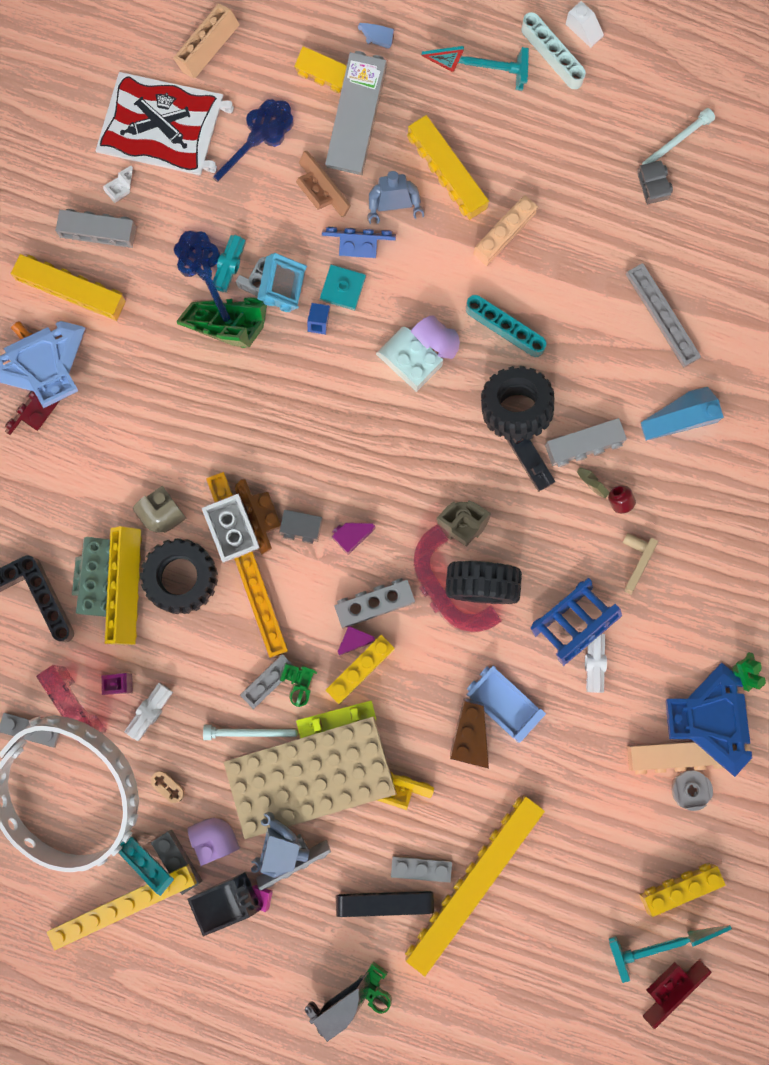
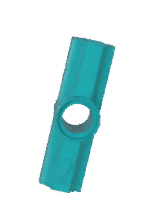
(228, 263)

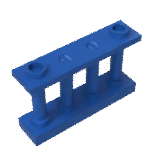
(582, 639)

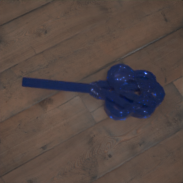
(262, 132)
(184, 250)

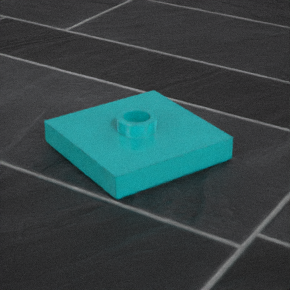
(342, 287)

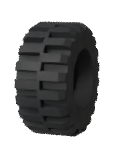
(517, 382)
(161, 558)
(483, 582)

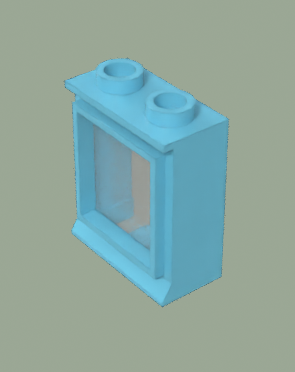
(281, 282)

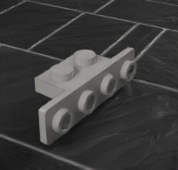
(317, 852)

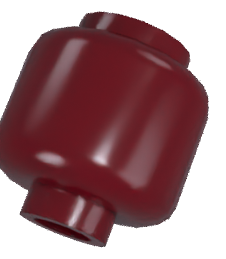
(621, 499)

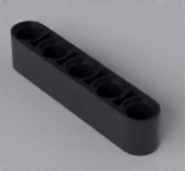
(385, 904)

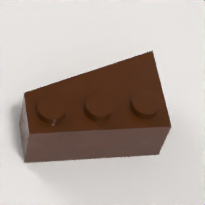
(470, 735)

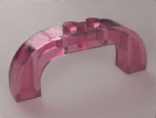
(440, 603)

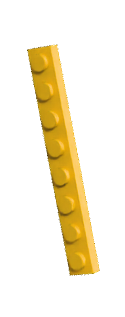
(118, 909)

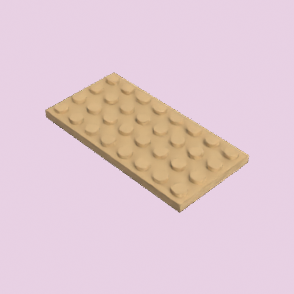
(310, 777)

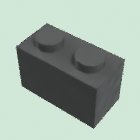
(300, 526)

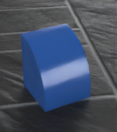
(318, 318)

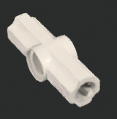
(596, 665)
(148, 712)

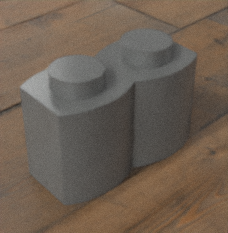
(654, 182)

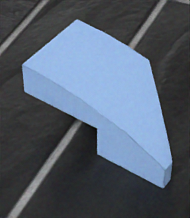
(377, 34)

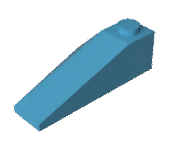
(688, 412)

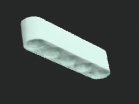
(556, 58)

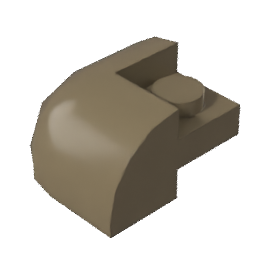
(158, 511)
(463, 521)

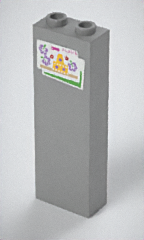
(356, 113)

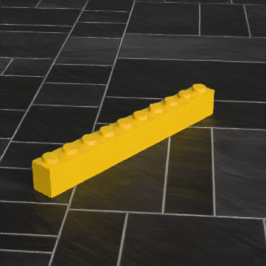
(474, 885)

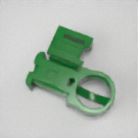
(299, 677)
(373, 993)

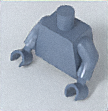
(393, 193)
(279, 849)

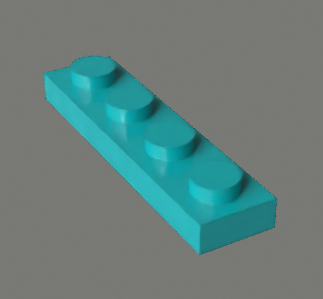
(145, 865)

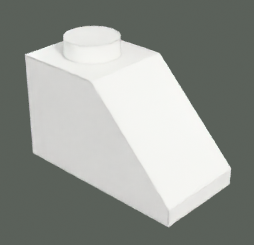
(584, 24)

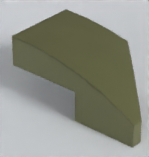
(592, 481)

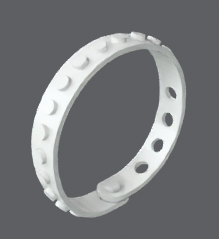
(112, 757)

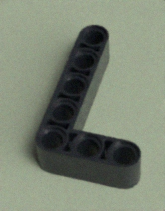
(38, 593)

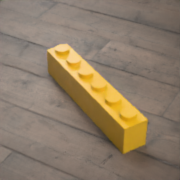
(447, 167)
(68, 287)
(123, 586)

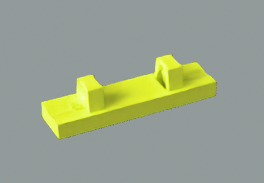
(335, 718)

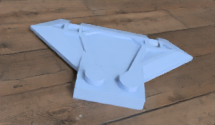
(43, 363)

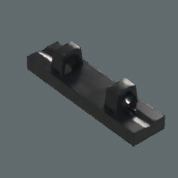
(532, 463)

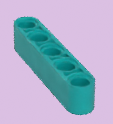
(508, 334)

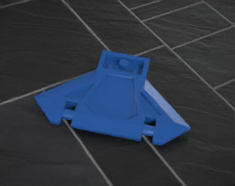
(714, 719)

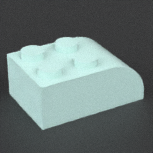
(410, 358)

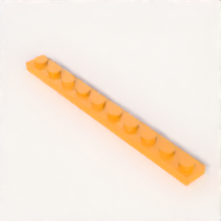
(253, 582)

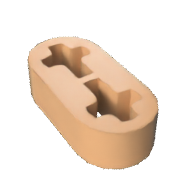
(164, 791)

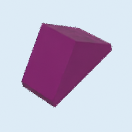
(353, 640)
(117, 684)

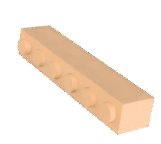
(671, 756)

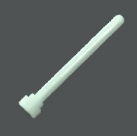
(706, 117)
(211, 732)

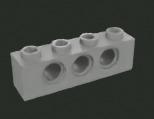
(367, 612)

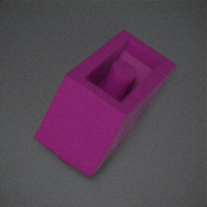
(351, 535)

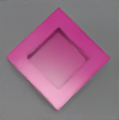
(264, 897)

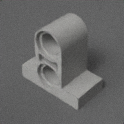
(256, 275)

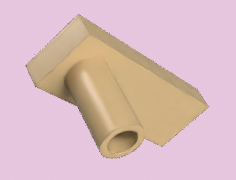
(647, 550)

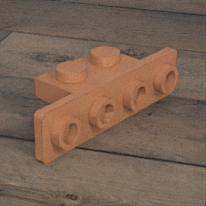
(319, 186)

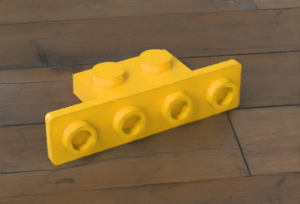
(404, 788)

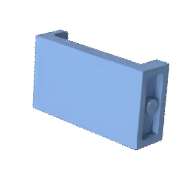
(505, 703)

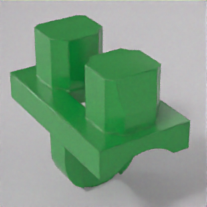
(749, 665)

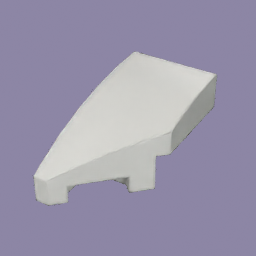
(120, 186)

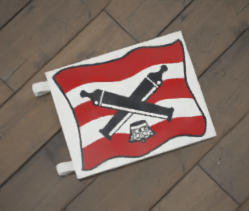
(161, 124)

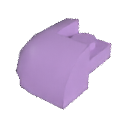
(437, 336)
(212, 839)

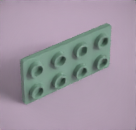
(91, 577)

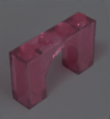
(57, 683)

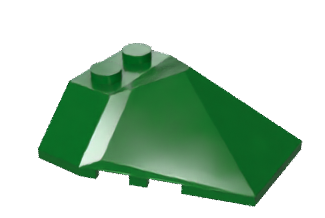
(241, 330)

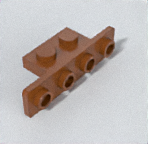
(260, 513)

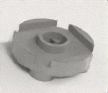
(697, 780)

